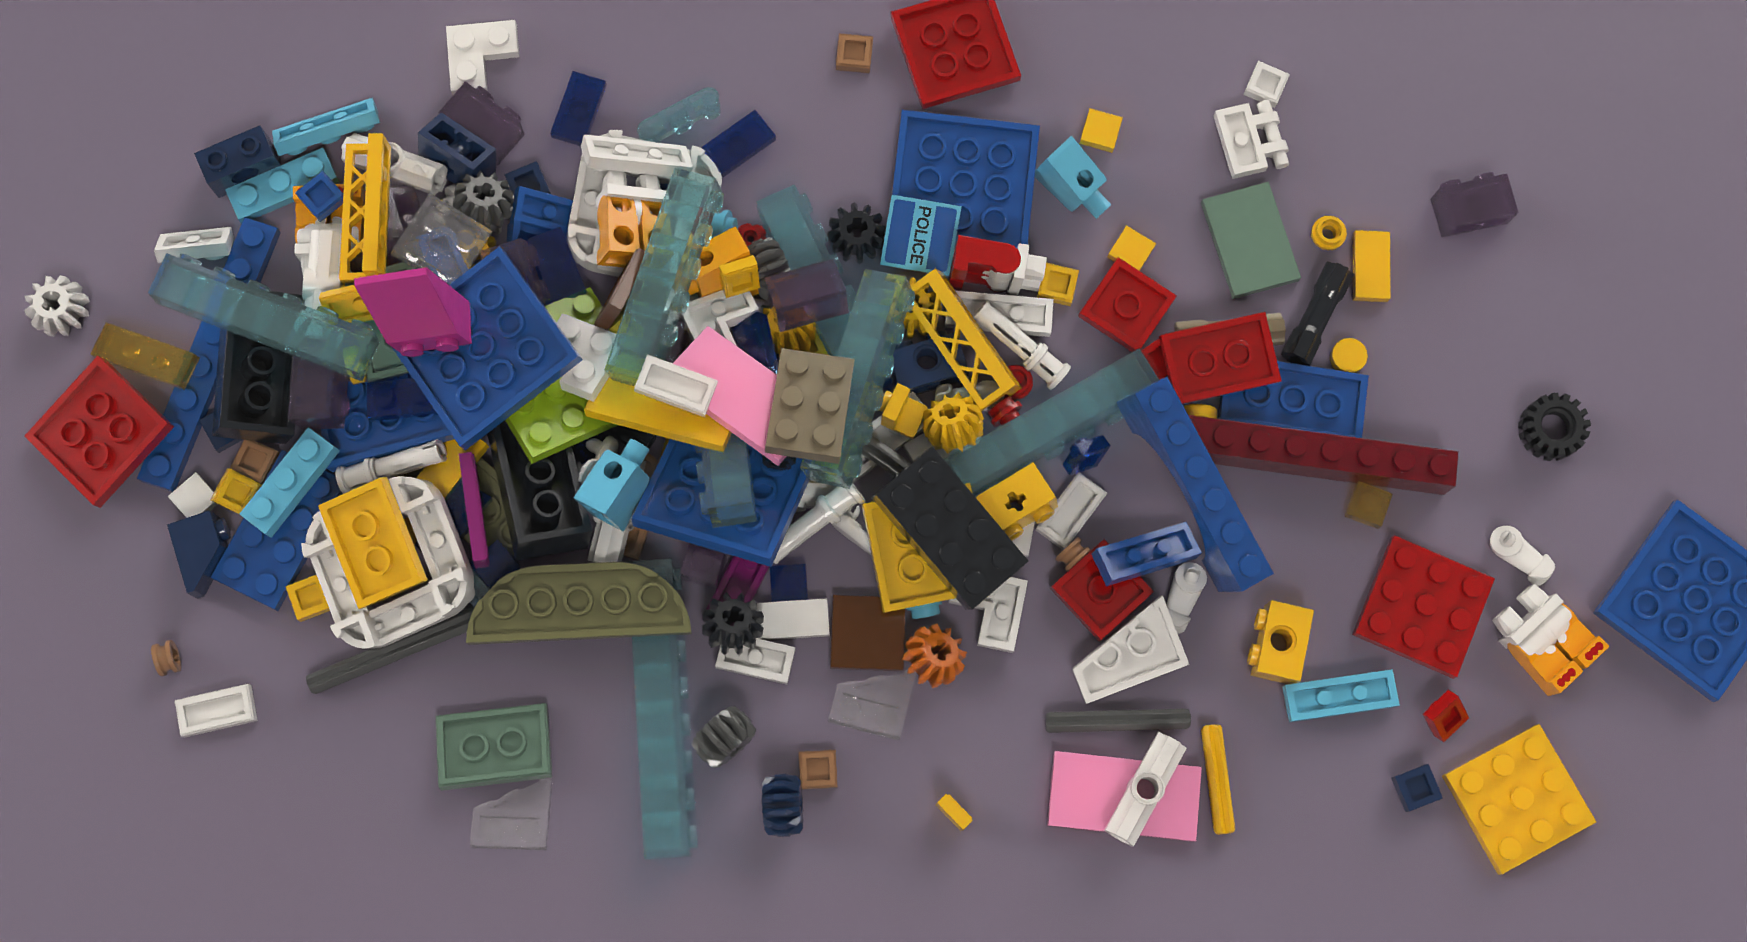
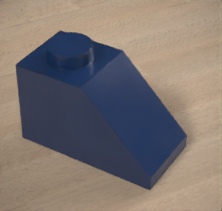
(198, 549)

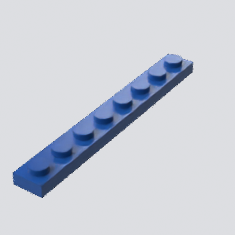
(186, 407)

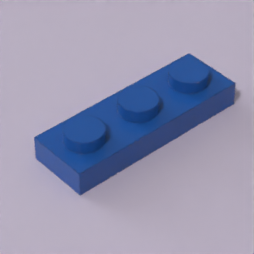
(1146, 553)

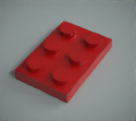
(1220, 358)

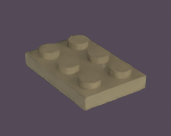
(809, 406)

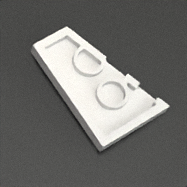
(1132, 655)

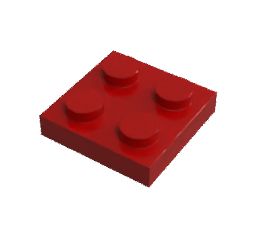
(1127, 305)
(1094, 603)

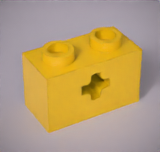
(1025, 488)

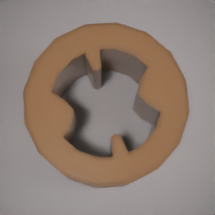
(1072, 554)
(166, 658)

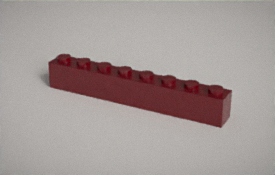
(1328, 456)

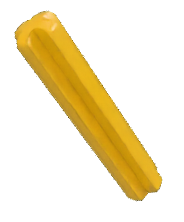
(1218, 779)

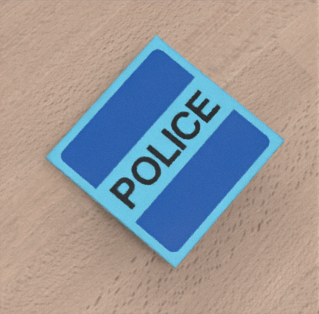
(920, 235)

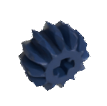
(782, 805)

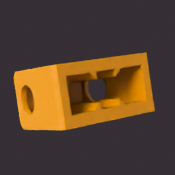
(721, 250)

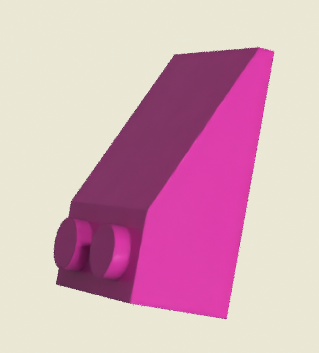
(416, 311)

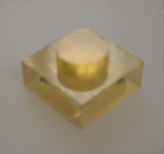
(1368, 505)

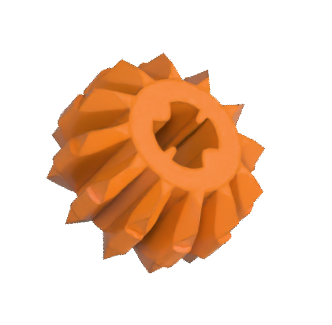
(934, 655)

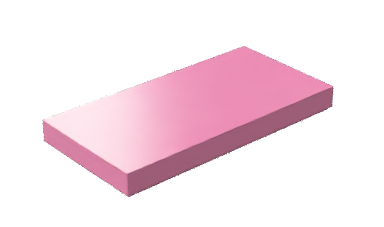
(743, 388)
(1091, 786)

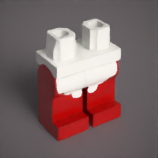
(995, 265)

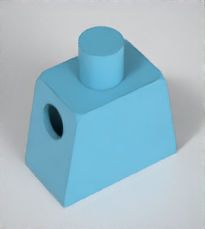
(1073, 178)
(615, 485)

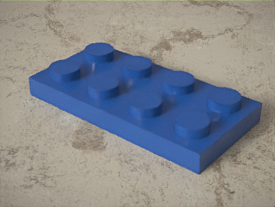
(1303, 400)
(264, 564)

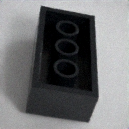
(252, 390)
(539, 498)
(949, 529)

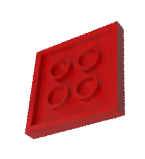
(954, 49)
(99, 431)
(1423, 606)

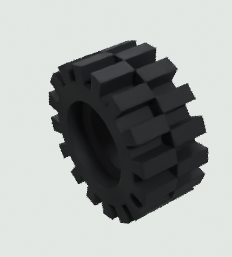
(1568, 412)

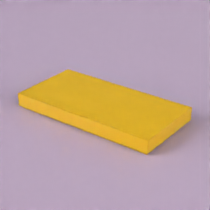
(624, 407)

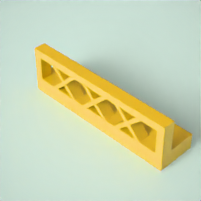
(374, 211)
(974, 334)

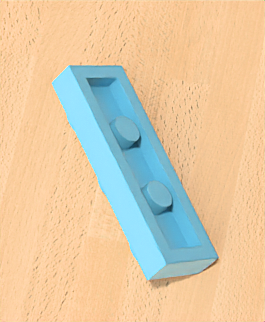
(326, 127)
(275, 187)
(289, 482)
(1340, 695)

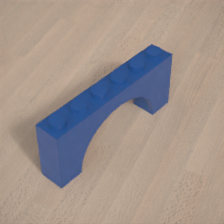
(1230, 547)

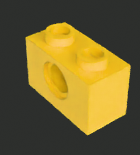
(1295, 626)

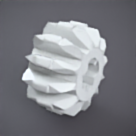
(46, 297)

